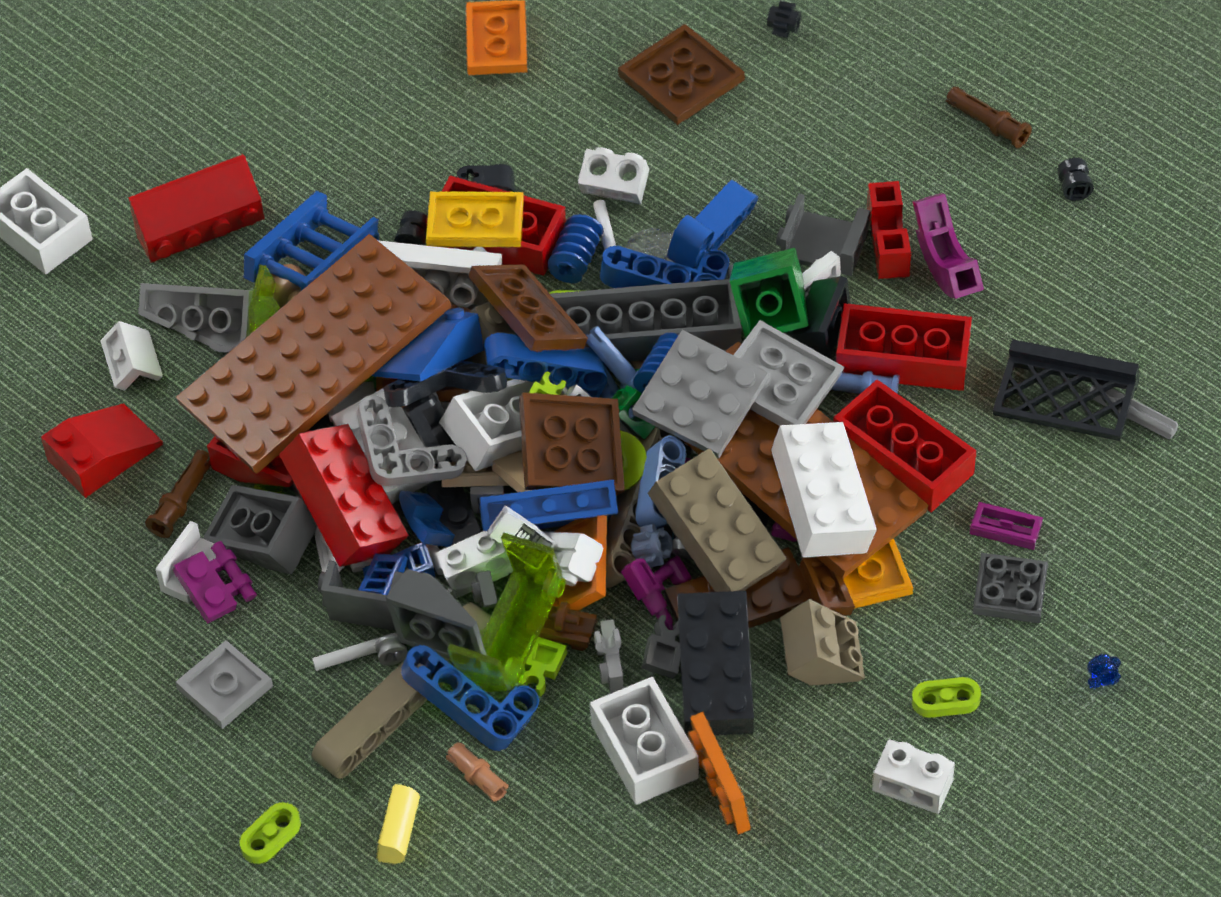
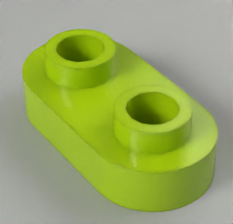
(945, 696)
(268, 834)

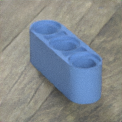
(661, 460)

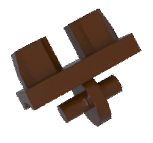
(569, 626)

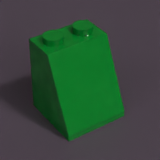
(770, 291)

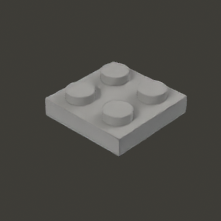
(224, 684)

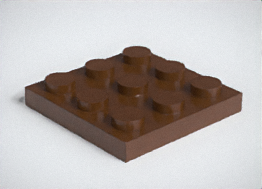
(681, 74)
(570, 441)

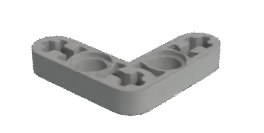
(400, 460)

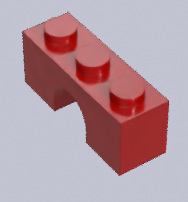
(886, 225)

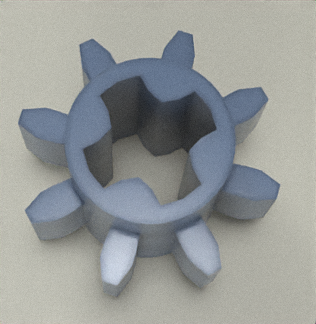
(652, 545)

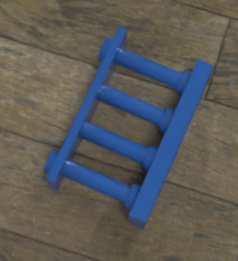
(300, 227)
(554, 505)

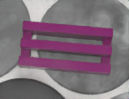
(1005, 530)

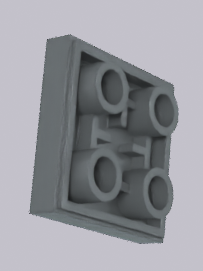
(1010, 587)

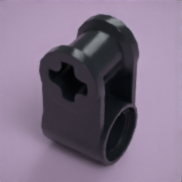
(496, 176)

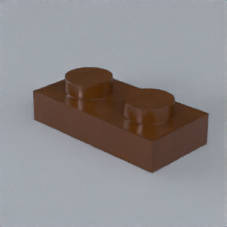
(826, 586)

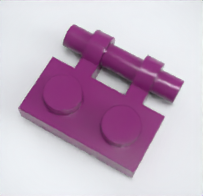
(205, 586)

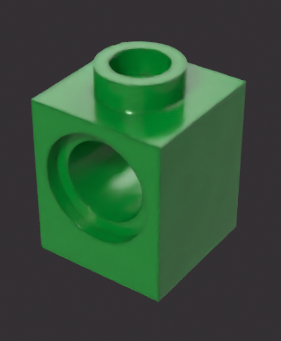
(626, 398)

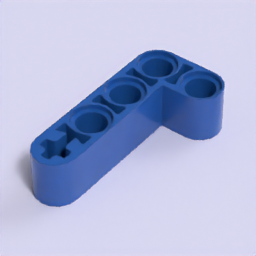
(711, 226)
(631, 268)
(520, 363)
(467, 692)

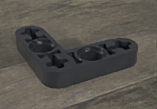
(461, 375)

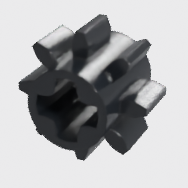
(784, 19)

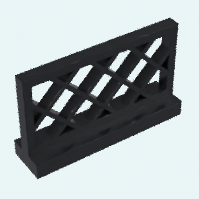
(1067, 365)

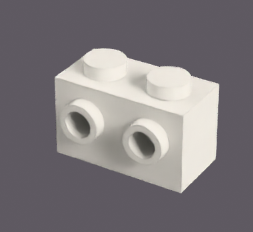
(913, 776)

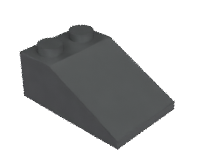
(263, 527)
(430, 615)

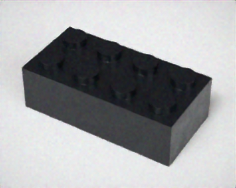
(716, 661)

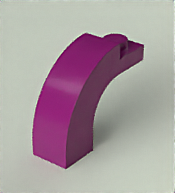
(946, 260)

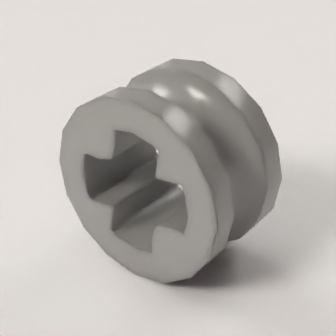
(390, 650)

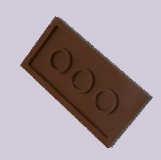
(527, 307)
(766, 599)

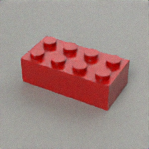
(540, 228)
(915, 345)
(908, 443)
(342, 495)

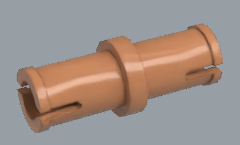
(477, 771)

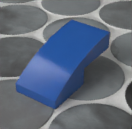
(423, 517)

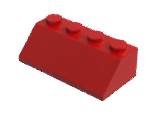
(196, 208)

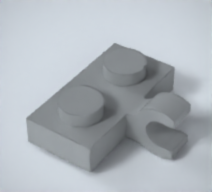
(608, 645)

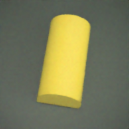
(398, 824)

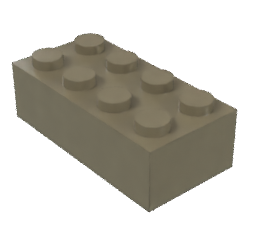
(716, 524)

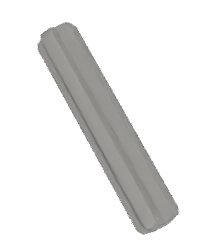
(1143, 415)

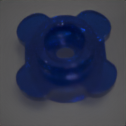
(1103, 670)

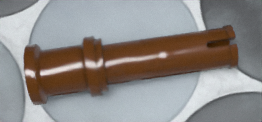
(999, 122)
(173, 504)

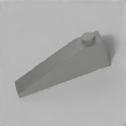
(201, 313)

